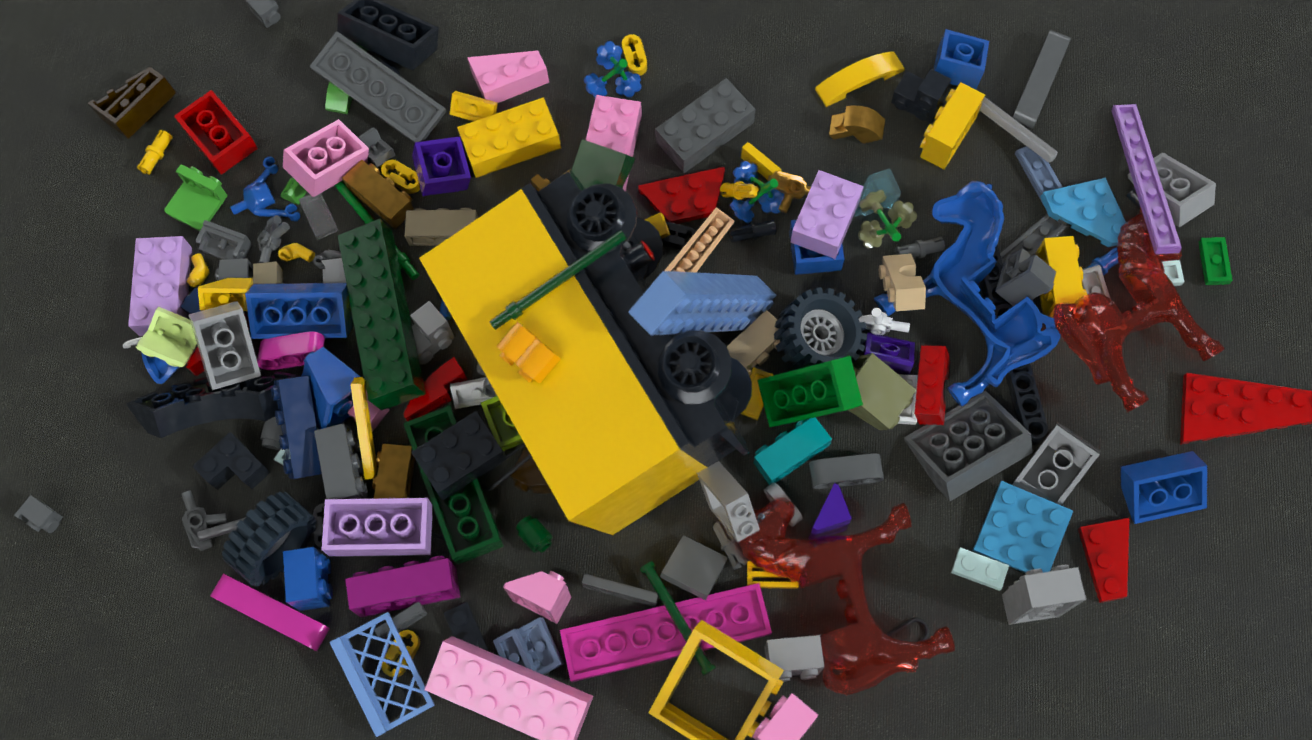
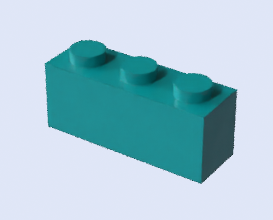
(791, 450)

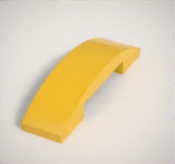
(858, 75)

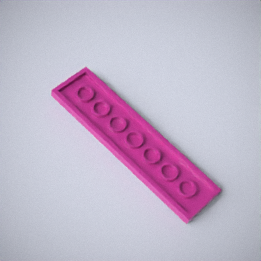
(653, 635)

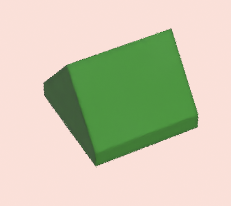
(293, 191)

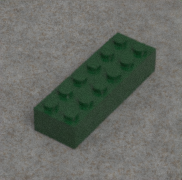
(466, 513)

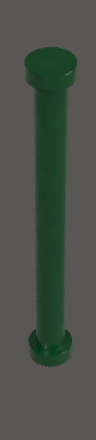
(675, 614)

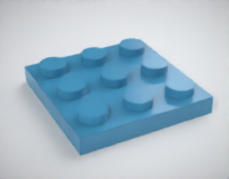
(1022, 529)

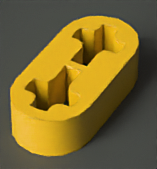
(638, 54)
(399, 180)
(394, 652)

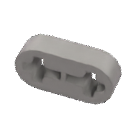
(774, 491)

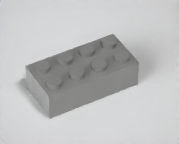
(1043, 594)

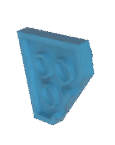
(1088, 209)

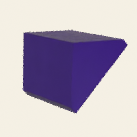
(894, 352)
(833, 516)

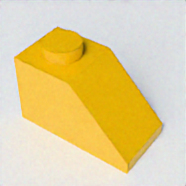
(224, 292)

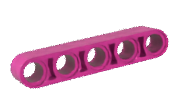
(270, 612)

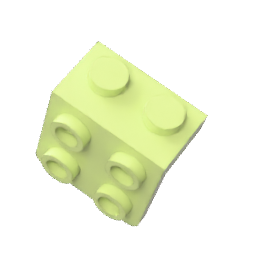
(168, 338)

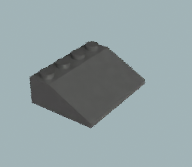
(970, 445)

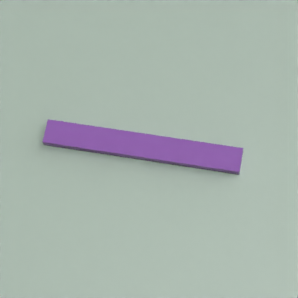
(1146, 180)

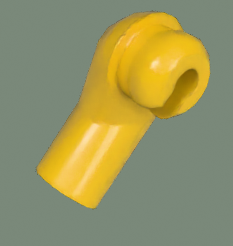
(295, 251)
(200, 271)

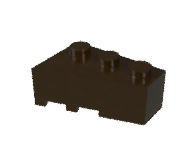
(135, 102)

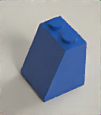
(329, 387)

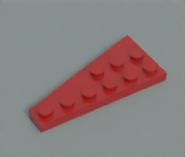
(1235, 407)

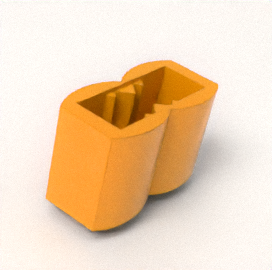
(528, 353)

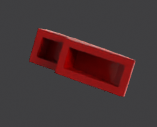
(436, 390)

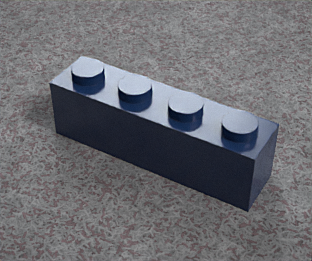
(297, 425)

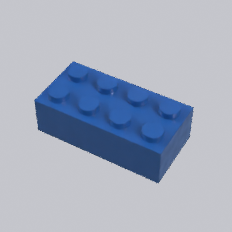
(299, 308)

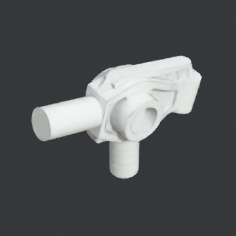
(880, 323)

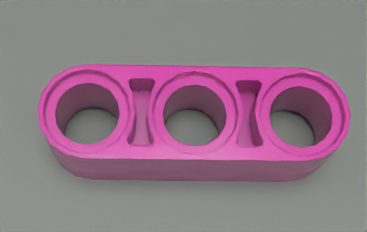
(288, 350)

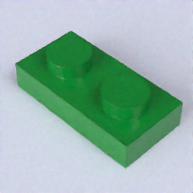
(1215, 261)

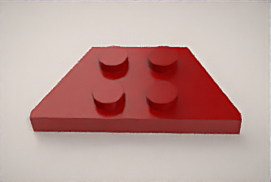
(685, 196)

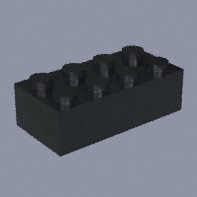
(388, 32)

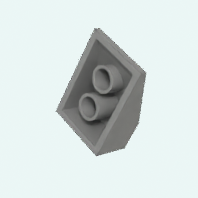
(1184, 189)

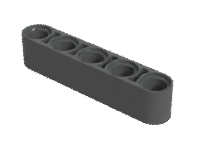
(1041, 79)

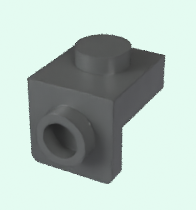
(378, 149)

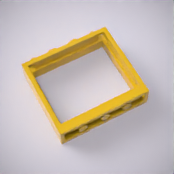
(687, 724)

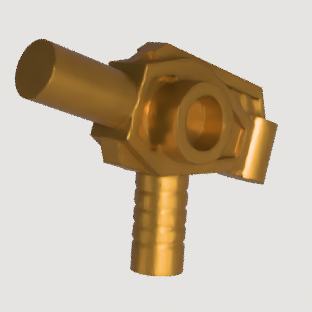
(791, 186)

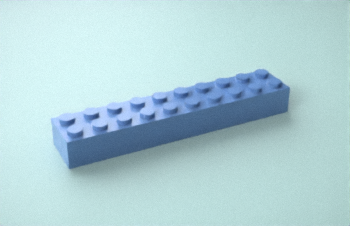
(701, 302)

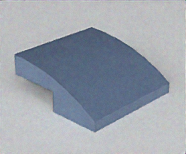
(530, 647)

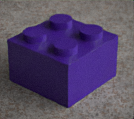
(441, 166)

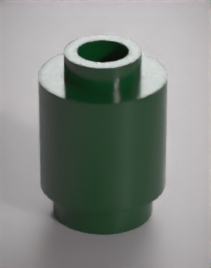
(534, 534)

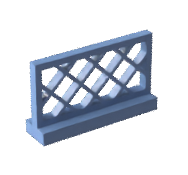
(359, 678)

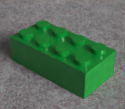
(810, 392)

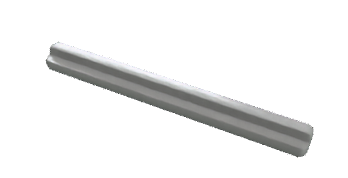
(1018, 130)

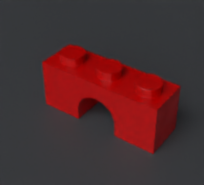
(932, 372)

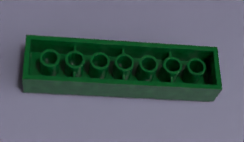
(381, 315)

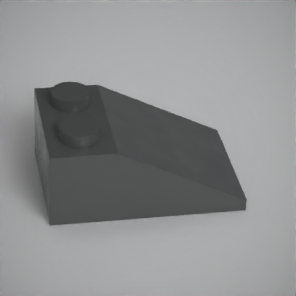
(1057, 465)

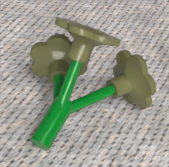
(901, 215)

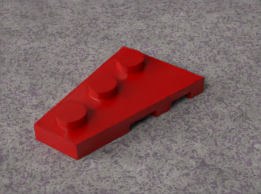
(1107, 557)

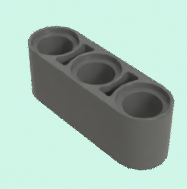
(846, 471)

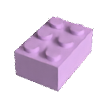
(826, 214)

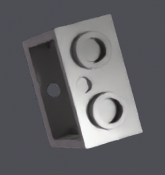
(728, 501)

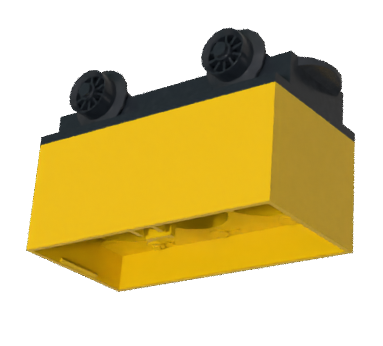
(623, 409)

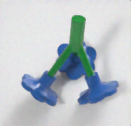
(610, 56)
(767, 196)

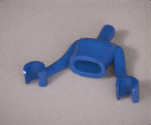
(258, 196)

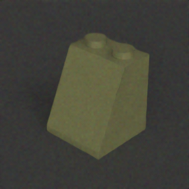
(881, 391)

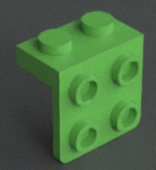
(196, 198)

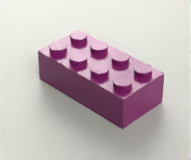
(402, 587)

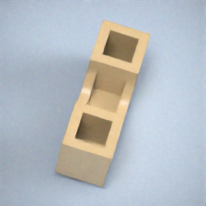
(901, 284)

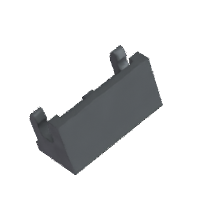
(223, 242)

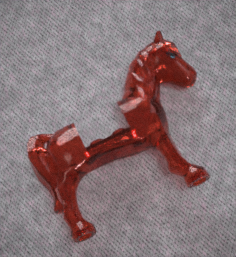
(1098, 328)
(856, 650)

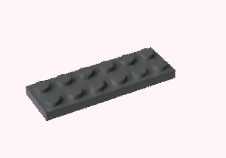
(378, 88)

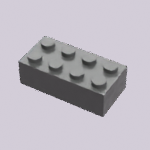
(705, 125)

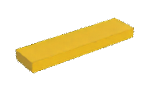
(364, 427)

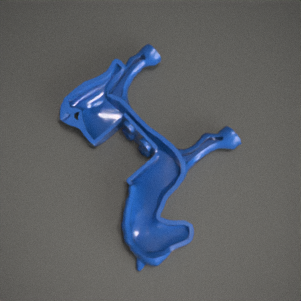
(1015, 335)

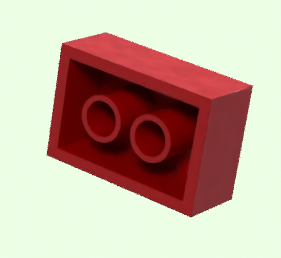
(216, 132)

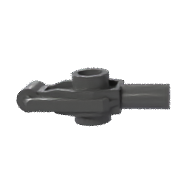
(269, 238)
(196, 520)

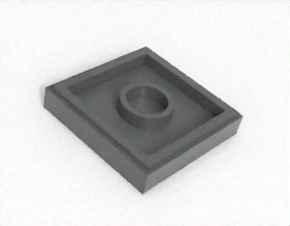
(694, 567)

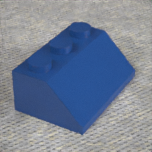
(1164, 486)

